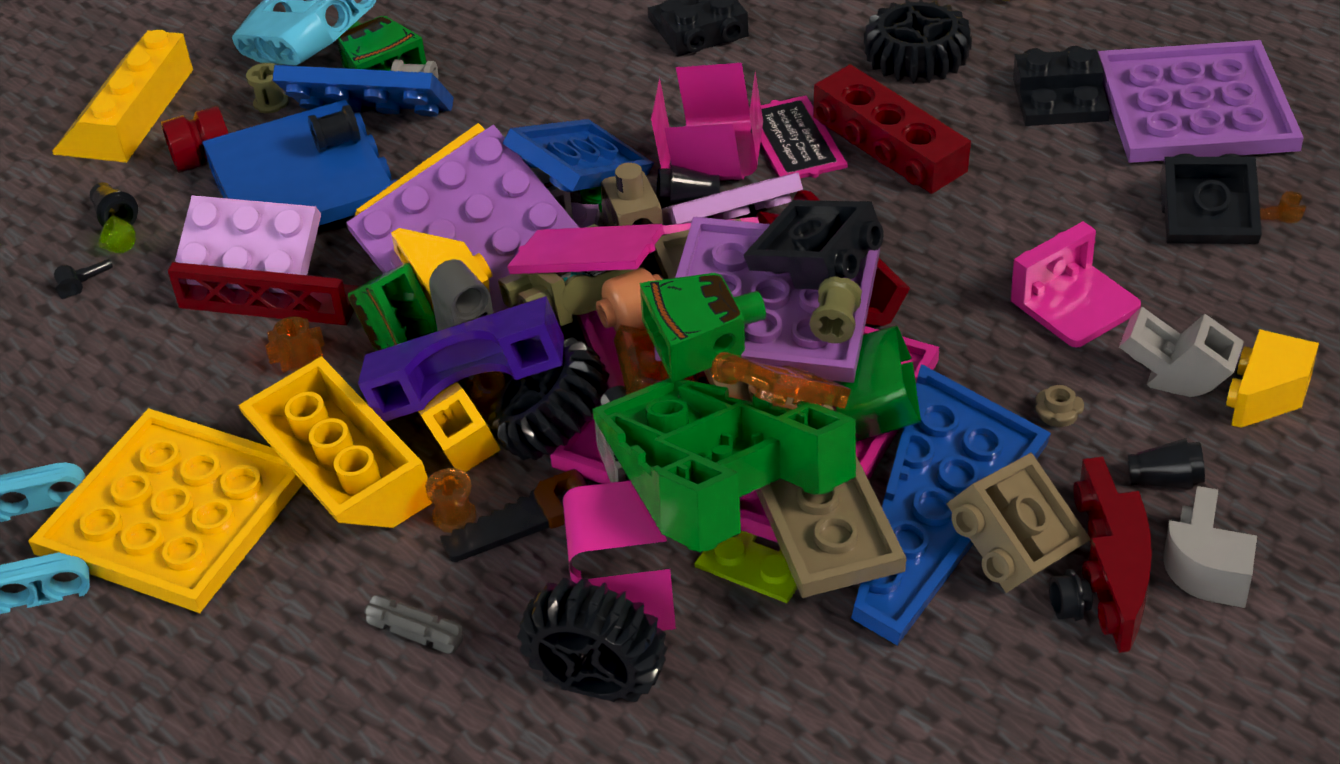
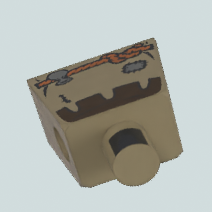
(629, 199)

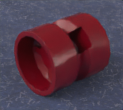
(186, 136)

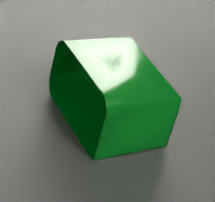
(883, 388)

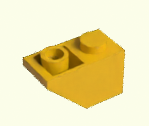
(1273, 378)
(459, 428)

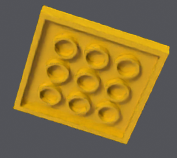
(171, 509)

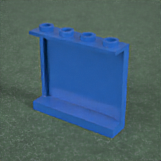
(283, 166)

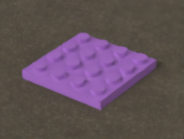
(1198, 101)
(471, 196)
(786, 332)

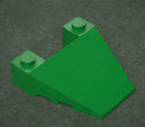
(701, 451)

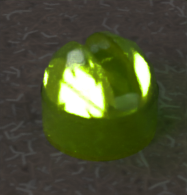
(117, 235)

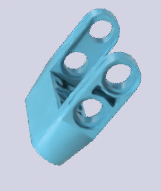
(298, 32)
(38, 571)

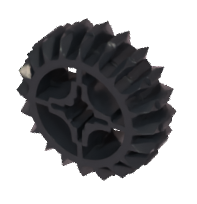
(917, 40)
(550, 406)
(592, 641)

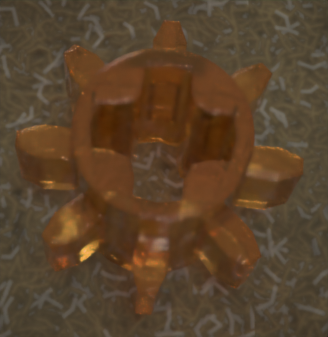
(294, 343)

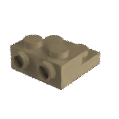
(1017, 522)

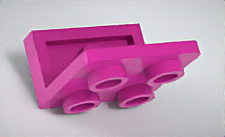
(1067, 292)

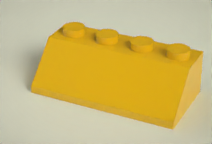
(129, 99)
(339, 447)

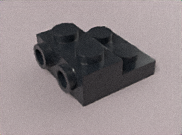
(699, 24)
(1060, 86)
(1210, 199)
(817, 241)

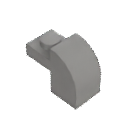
(1182, 362)
(1206, 559)

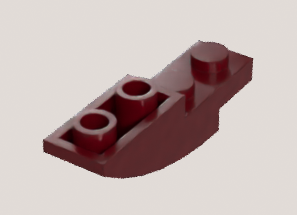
(1118, 552)

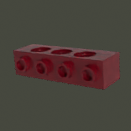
(891, 129)

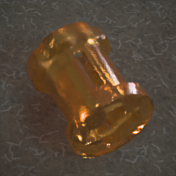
(450, 493)

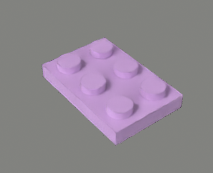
(735, 201)
(248, 236)

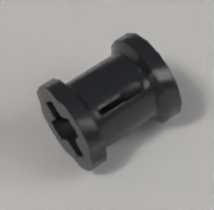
(334, 128)

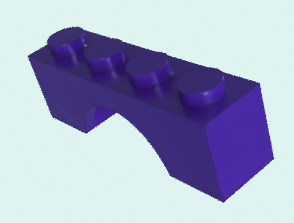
(509, 341)

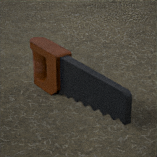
(515, 521)

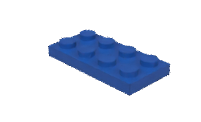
(367, 88)
(573, 152)

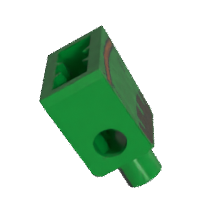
(378, 44)
(393, 308)
(696, 320)

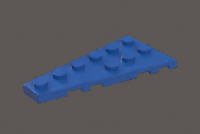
(950, 449)

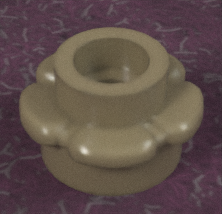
(1058, 406)

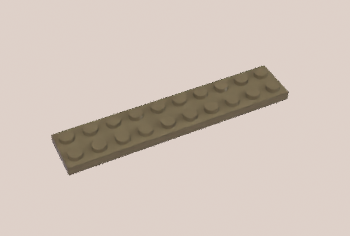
(824, 537)

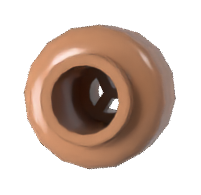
(622, 299)

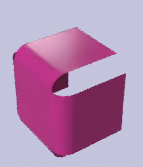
(717, 123)
(613, 518)

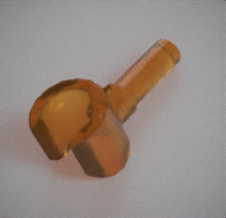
(1287, 210)

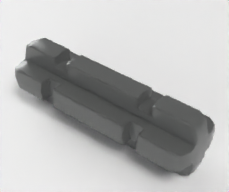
(414, 623)

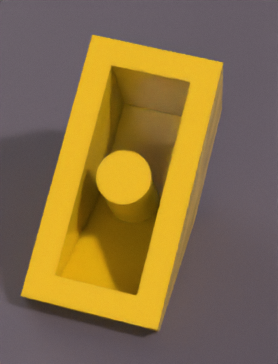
(428, 251)

